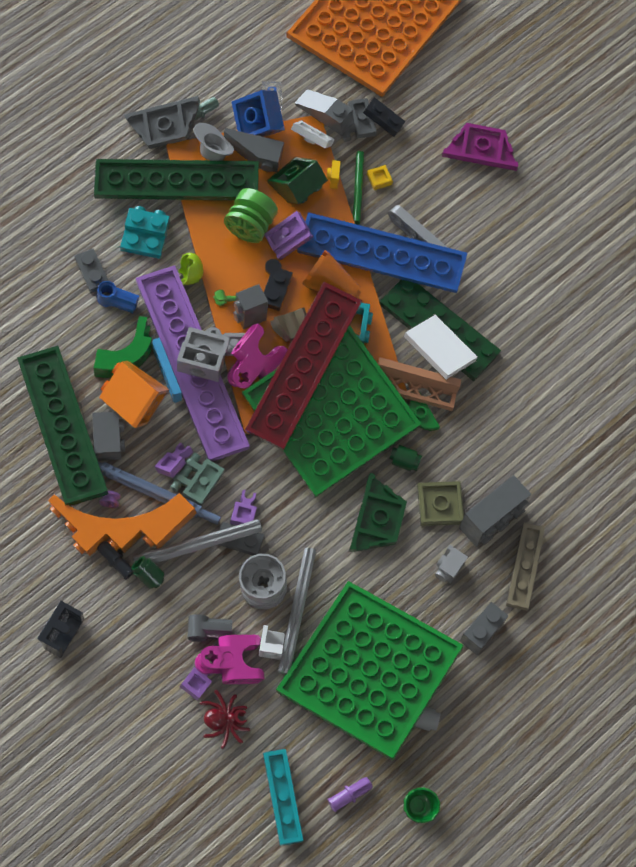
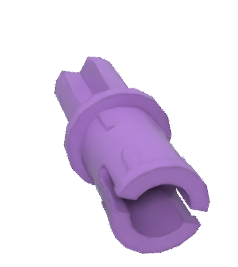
(350, 793)

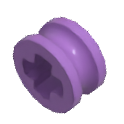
(110, 500)

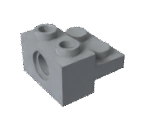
(202, 354)

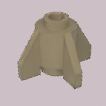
(288, 324)

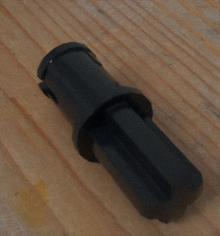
(115, 559)

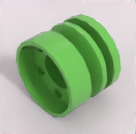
(251, 215)

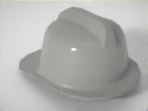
(213, 143)

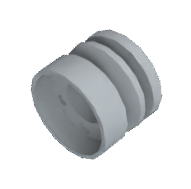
(263, 569)

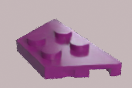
(482, 146)

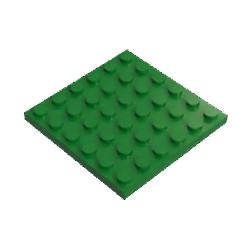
(347, 419)
(370, 670)

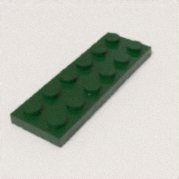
(414, 305)

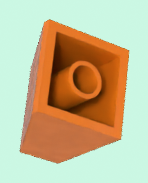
(133, 393)

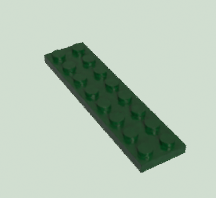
(173, 179)
(62, 426)

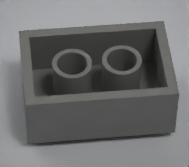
(495, 511)

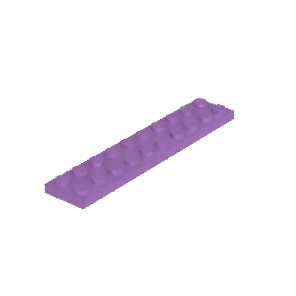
(205, 399)

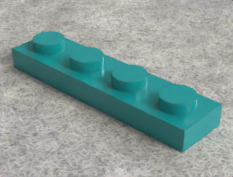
(283, 797)

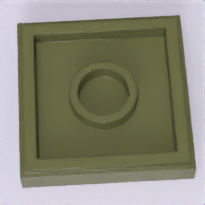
(440, 503)

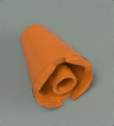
(331, 272)

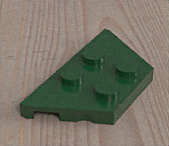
(378, 517)

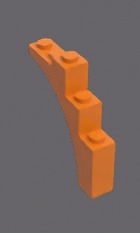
(123, 533)

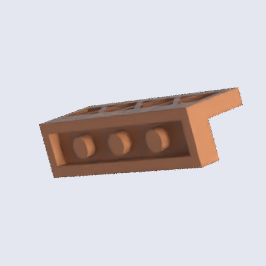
(421, 378)

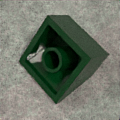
(298, 180)

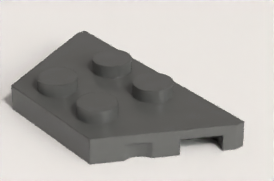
(165, 122)

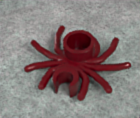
(224, 719)

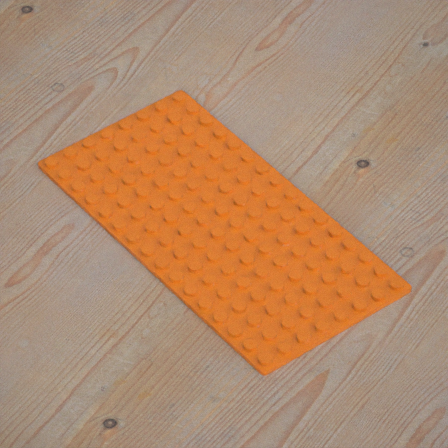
(238, 264)

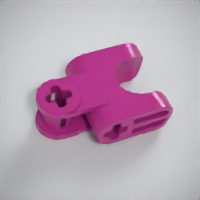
(251, 360)
(228, 660)

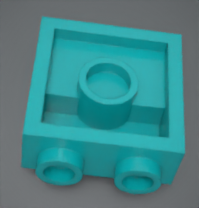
(145, 232)

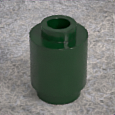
(405, 458)
(148, 572)

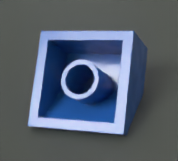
(258, 113)

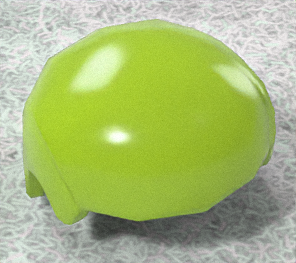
(191, 269)

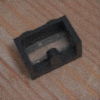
(61, 628)

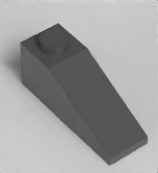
(327, 110)
(256, 148)

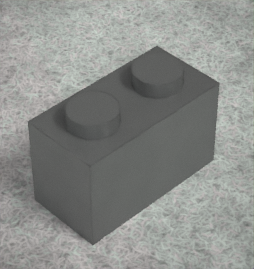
(250, 306)
(107, 436)
(484, 628)

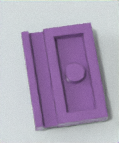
(288, 235)

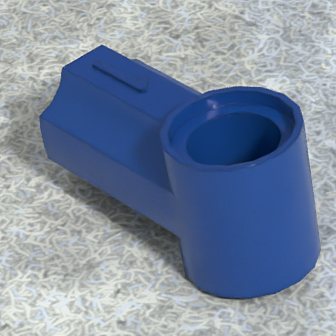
(119, 298)

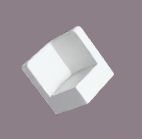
(271, 644)

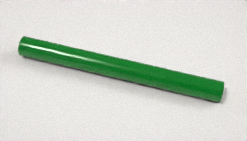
(358, 187)

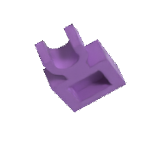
(173, 462)
(243, 511)
(196, 683)

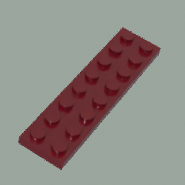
(303, 366)

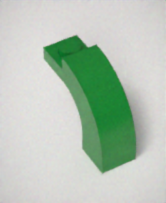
(135, 353)

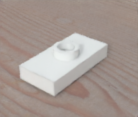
(312, 135)

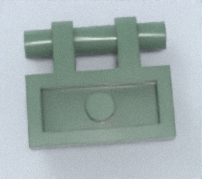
(202, 483)

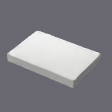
(440, 347)

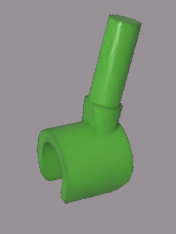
(221, 299)

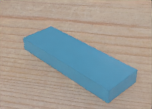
(166, 370)

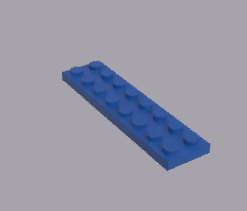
(385, 253)

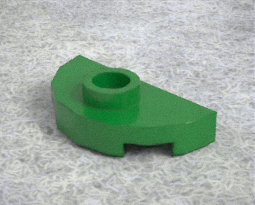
(424, 415)

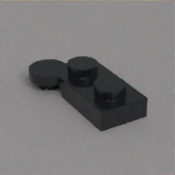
(277, 284)

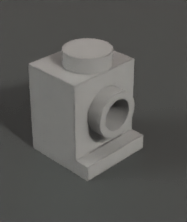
(450, 564)

